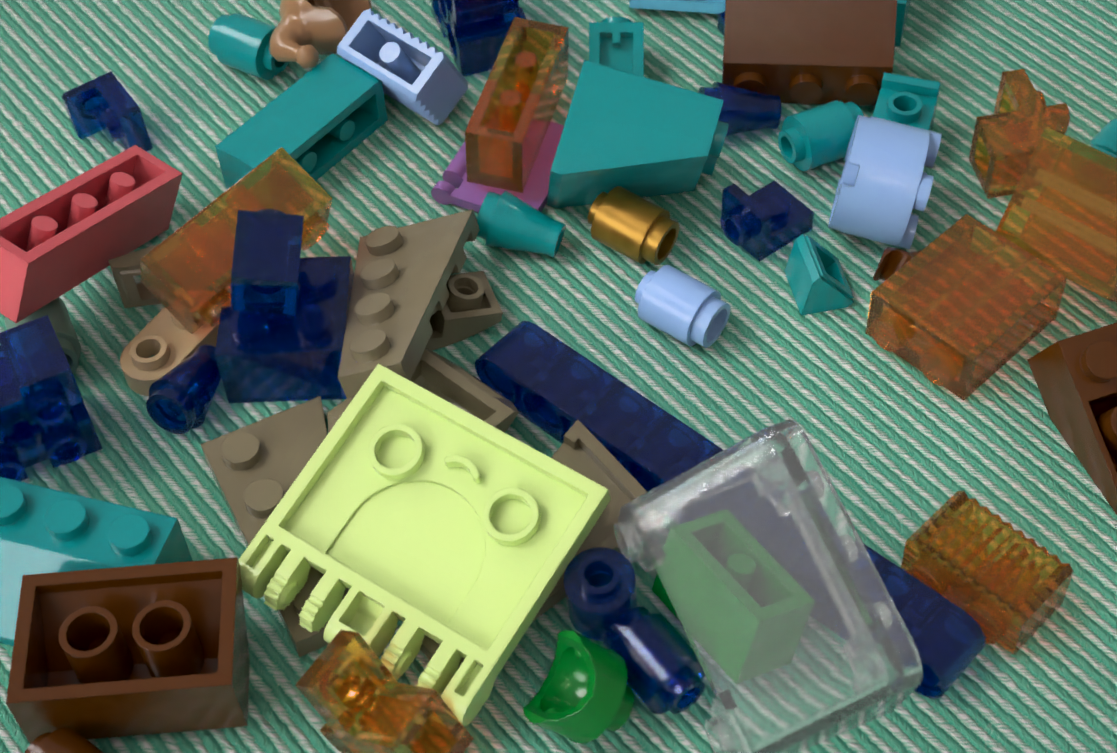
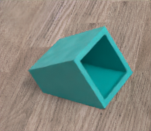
(633, 137)

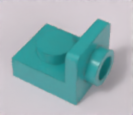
(617, 44)

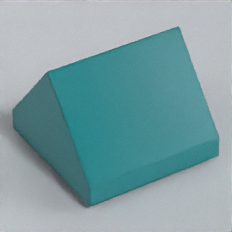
(816, 278)

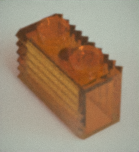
(987, 570)

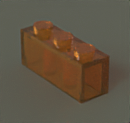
(517, 105)
(195, 262)

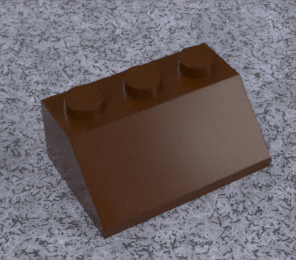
(810, 48)
(131, 650)

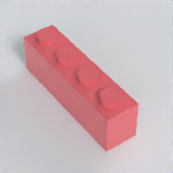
(81, 226)

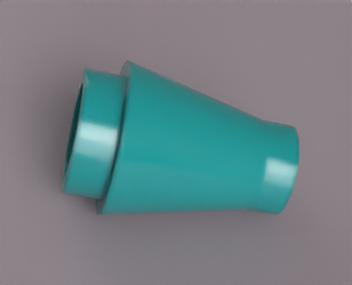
(516, 225)

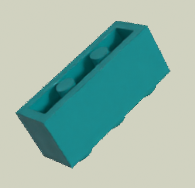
(312, 120)

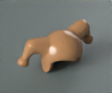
(313, 28)

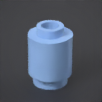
(681, 306)

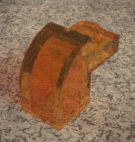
(1009, 136)
(371, 710)

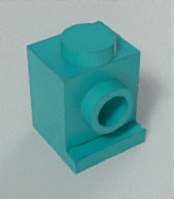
(907, 100)

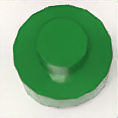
(582, 691)

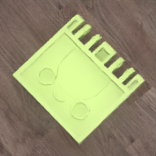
(425, 527)

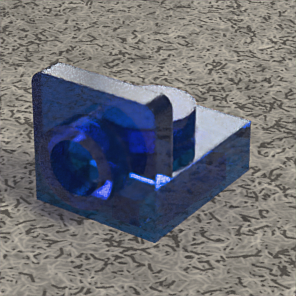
(106, 107)
(763, 219)

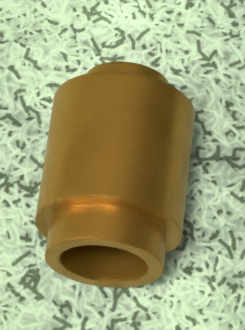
(632, 226)

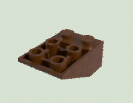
(1081, 398)

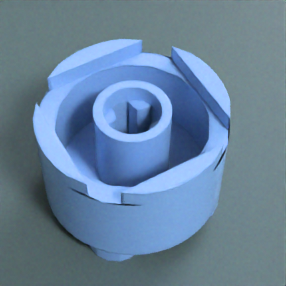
(884, 181)

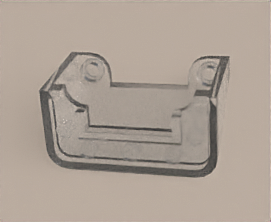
(773, 595)

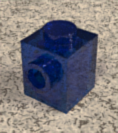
(266, 261)

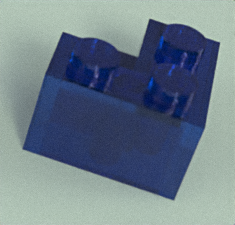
(284, 354)

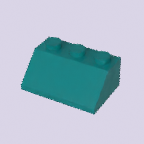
(70, 532)

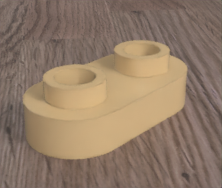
(168, 342)

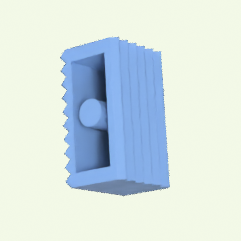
(406, 66)

